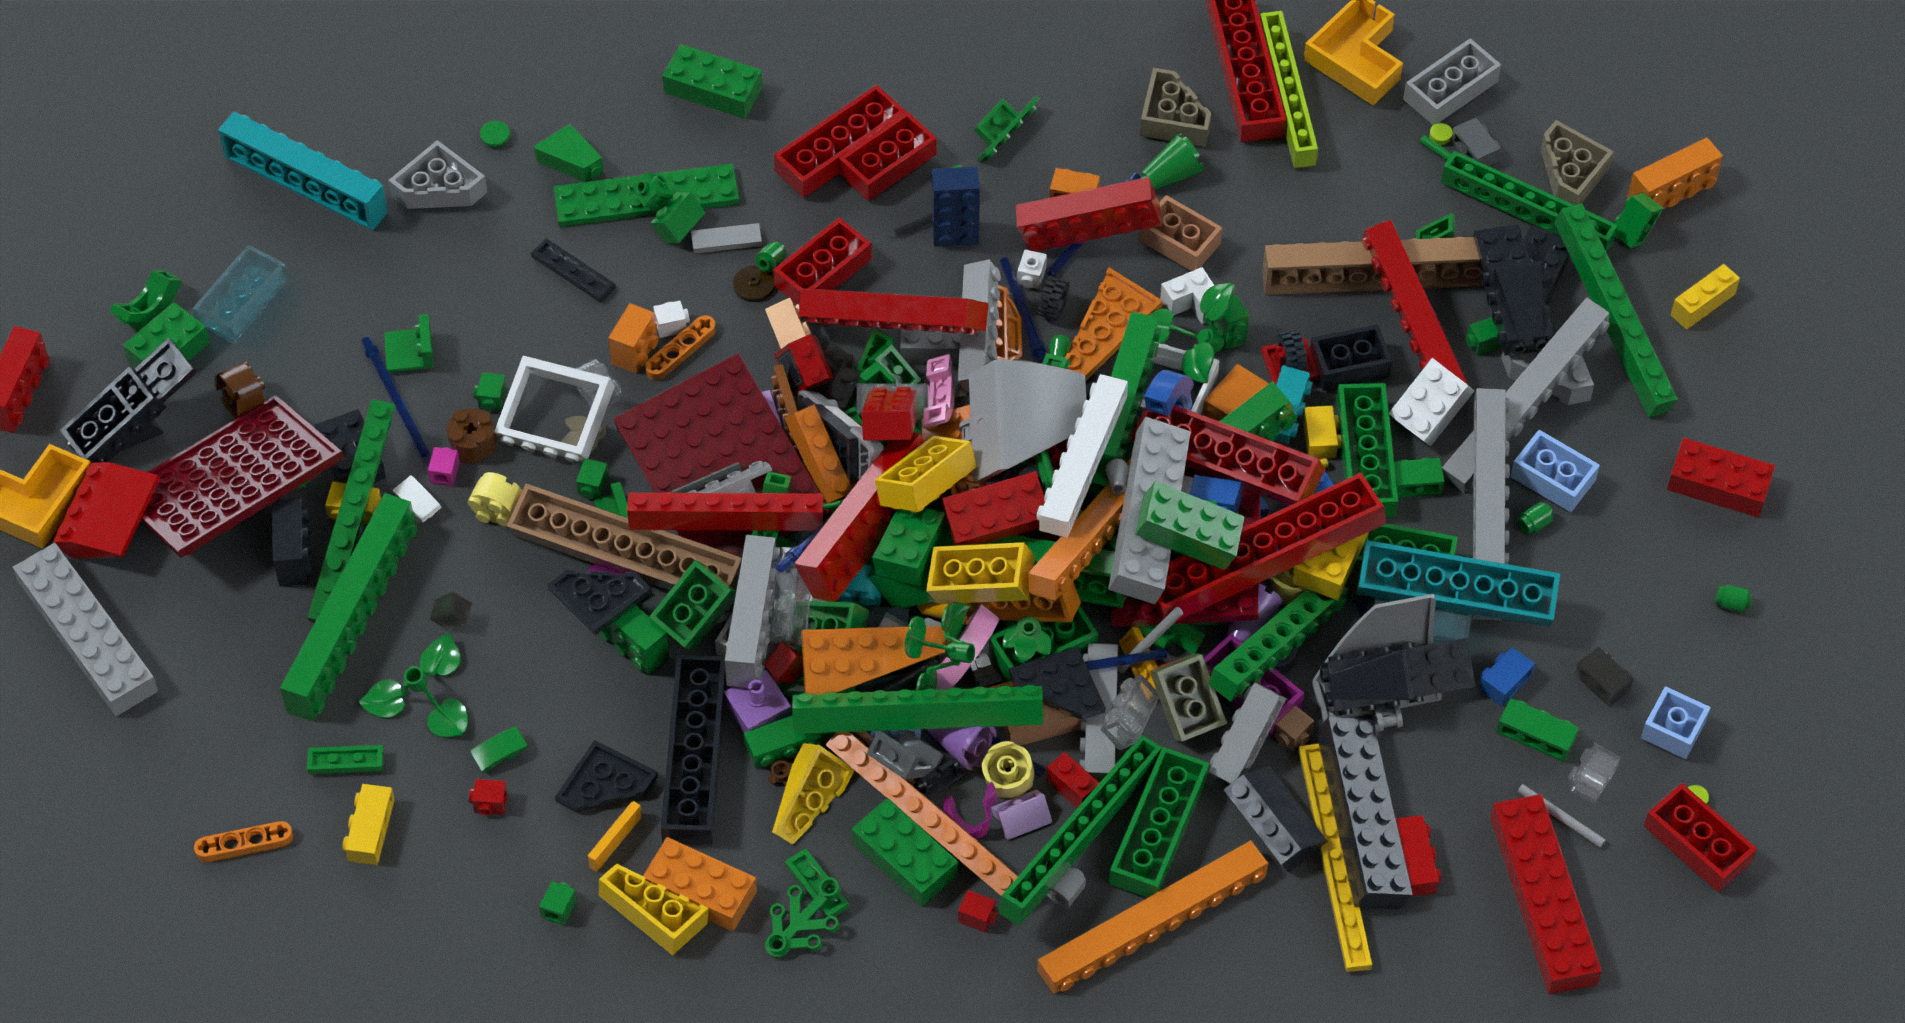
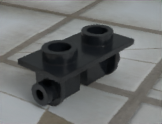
(936, 781)

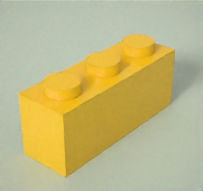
(1705, 296)
(368, 824)

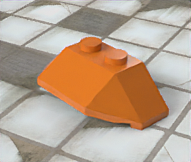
(1008, 327)

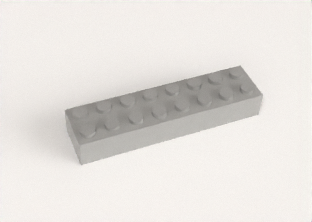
(1157, 456)
(85, 629)

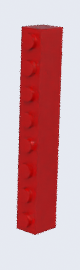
(1408, 297)
(725, 511)

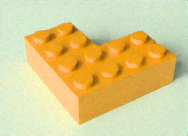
(1349, 50)
(39, 502)

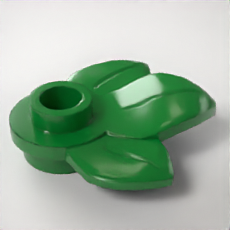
(1027, 643)

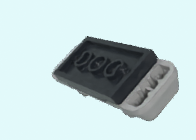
(845, 434)

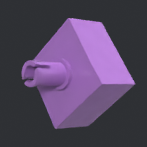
(757, 704)

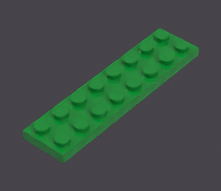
(618, 200)

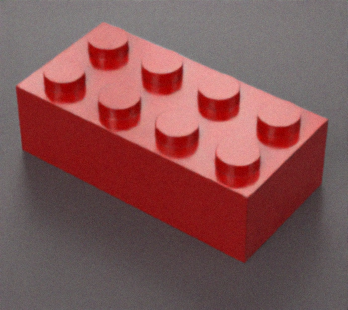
(887, 156)
(823, 261)
(20, 373)
(889, 414)
(1721, 477)
(994, 510)
(1700, 837)

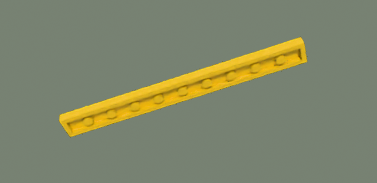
(1347, 917)

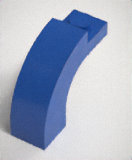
(1168, 390)

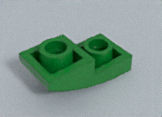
(498, 748)

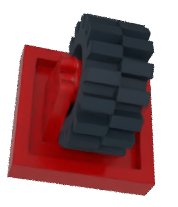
(1289, 352)

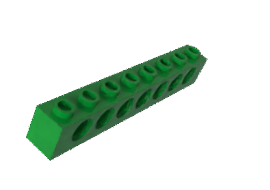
(1514, 196)
(1273, 642)

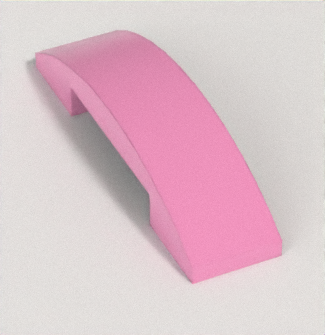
(941, 391)
(978, 631)

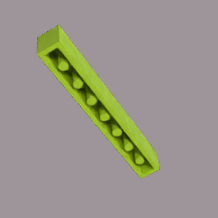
(1298, 123)

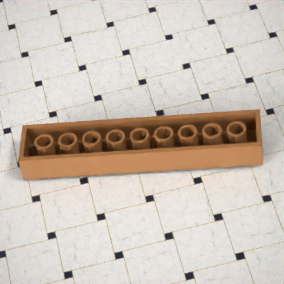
(1349, 268)
(608, 542)

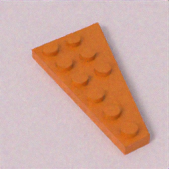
(1107, 320)

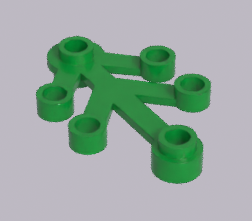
(801, 921)

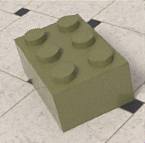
(1187, 698)

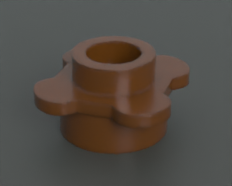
(776, 768)

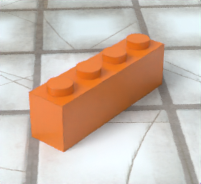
(818, 454)

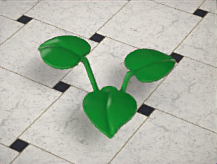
(1198, 361)
(956, 650)
(386, 696)

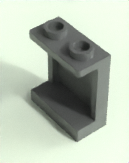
(907, 757)

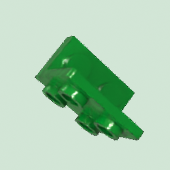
(410, 348)

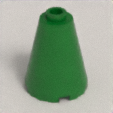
(1173, 163)

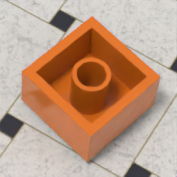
(633, 338)

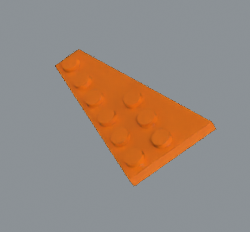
(857, 655)

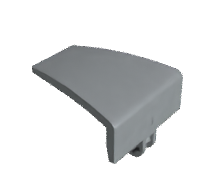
(1019, 412)
(1381, 627)

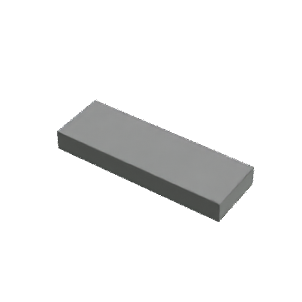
(726, 238)

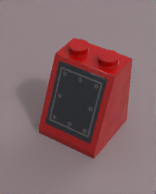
(804, 364)

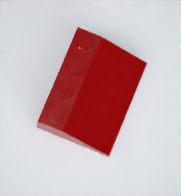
(105, 511)

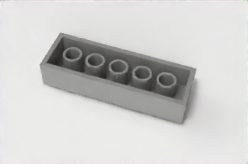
(752, 611)

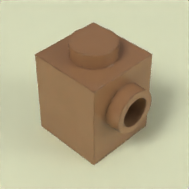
(1294, 729)

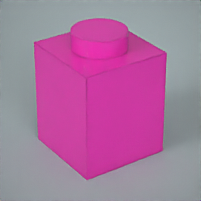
(443, 466)

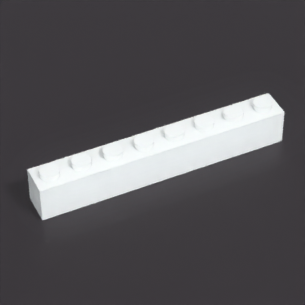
(1083, 456)

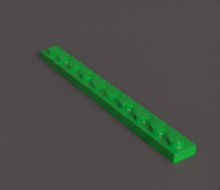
(354, 501)

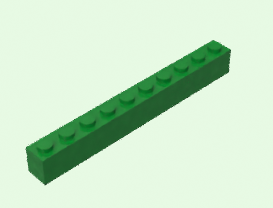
(1624, 328)
(917, 709)
(1079, 831)

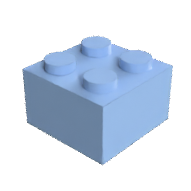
(1675, 722)

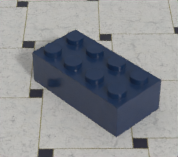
(955, 206)

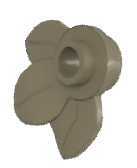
(576, 426)

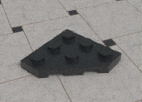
(598, 596)
(1064, 683)
(604, 779)

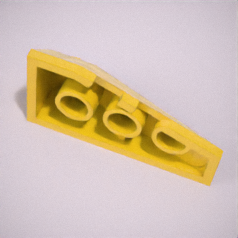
(811, 786)

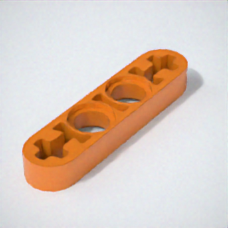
(681, 348)
(243, 836)

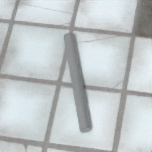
(1154, 635)
(1566, 819)

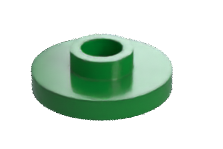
(494, 133)

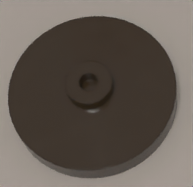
(753, 284)

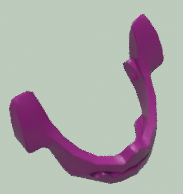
(976, 831)

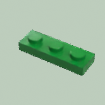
(345, 759)
(809, 876)

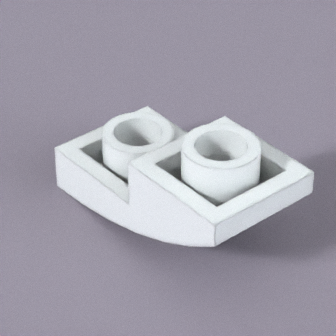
(422, 501)

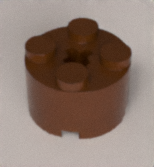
(240, 388)
(471, 435)

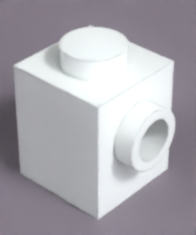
(1031, 269)
(670, 318)

